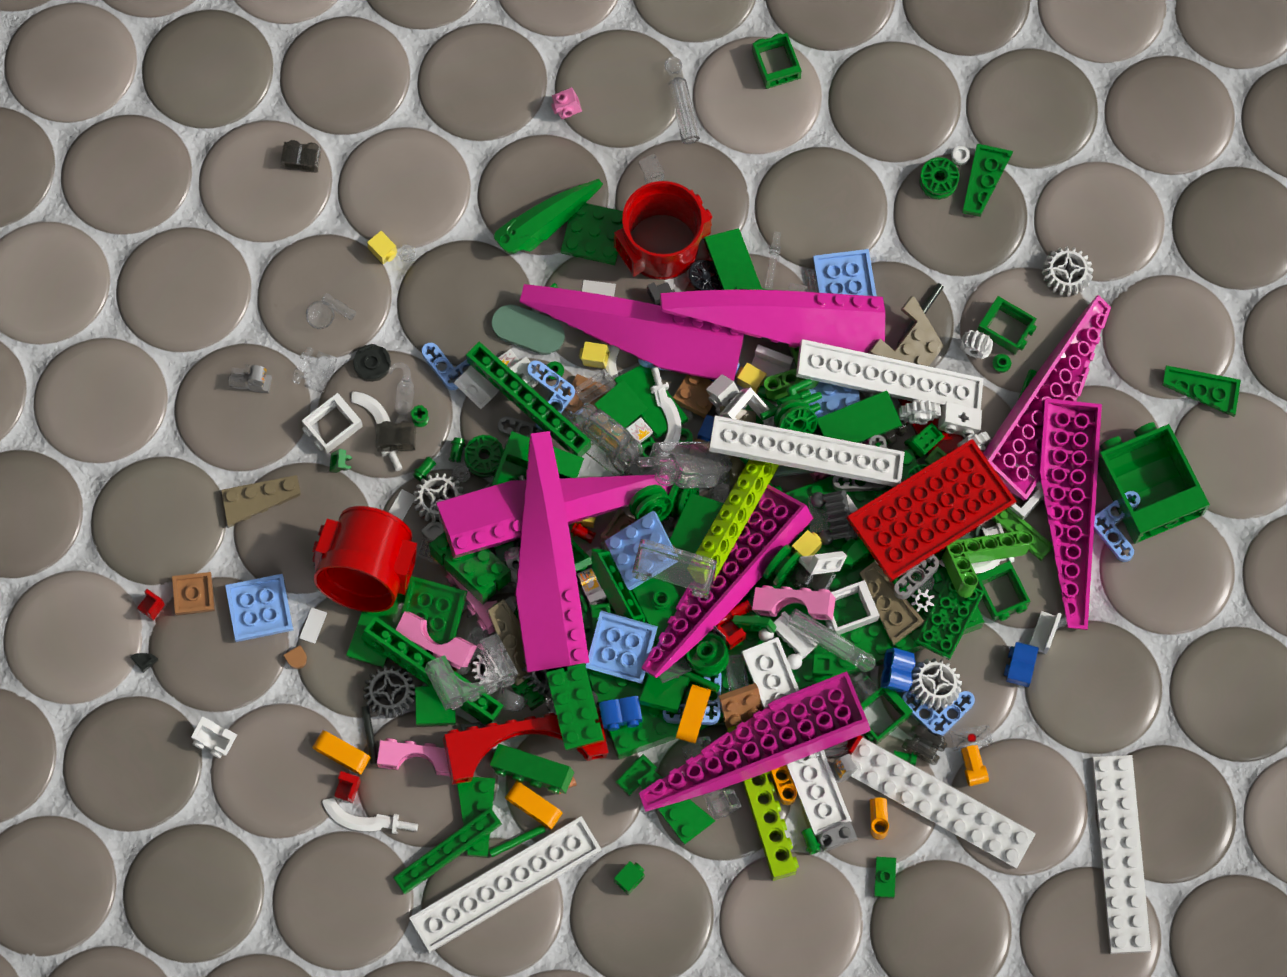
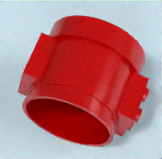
(661, 199)
(364, 559)

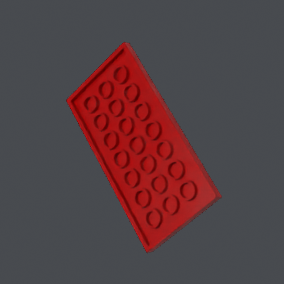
(931, 510)

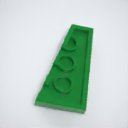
(985, 174)
(1207, 388)
(475, 799)
(683, 817)

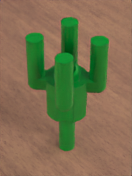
(792, 394)

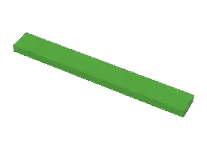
(1008, 519)

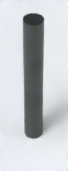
(369, 734)

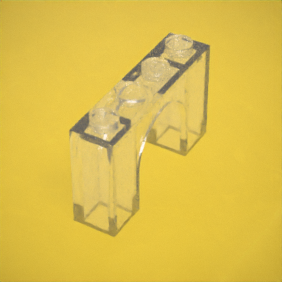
(455, 692)

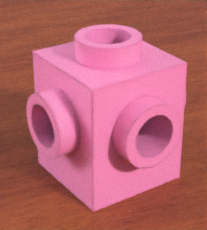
(566, 103)

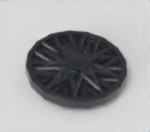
(703, 276)

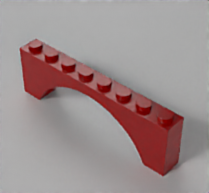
(468, 747)

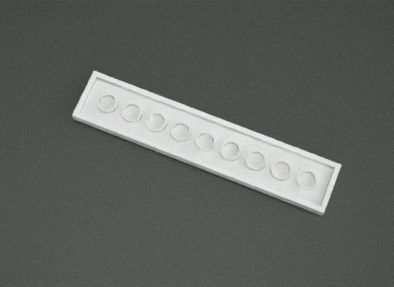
(879, 373)
(806, 451)
(811, 777)
(941, 803)
(1121, 854)
(505, 884)

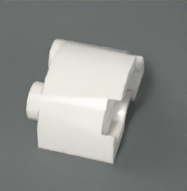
(213, 738)

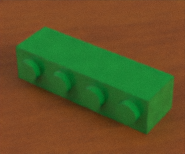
(531, 768)

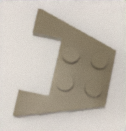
(918, 345)

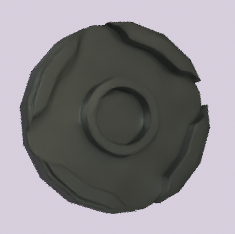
(372, 362)

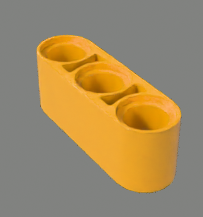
(693, 714)
(341, 752)
(783, 785)
(533, 805)

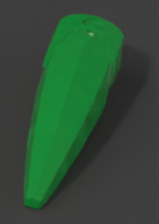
(544, 219)

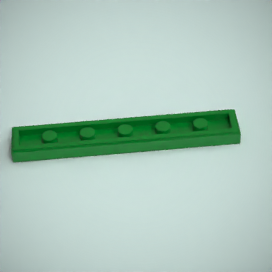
(447, 850)

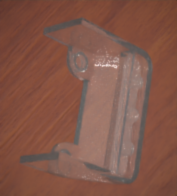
(675, 567)

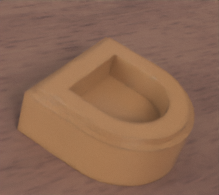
(296, 658)

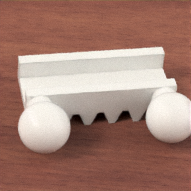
(799, 643)

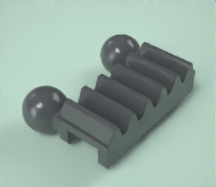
(837, 511)

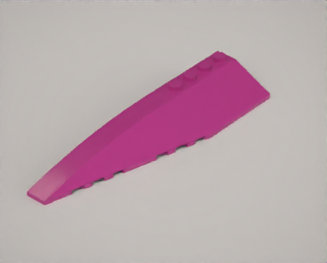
(786, 316)
(643, 330)
(1058, 378)
(1069, 494)
(496, 512)
(771, 526)
(546, 572)
(770, 739)

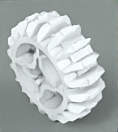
(1081, 269)
(426, 489)
(945, 682)

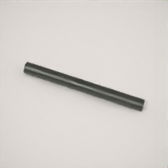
(927, 304)

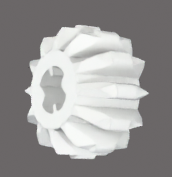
(976, 344)

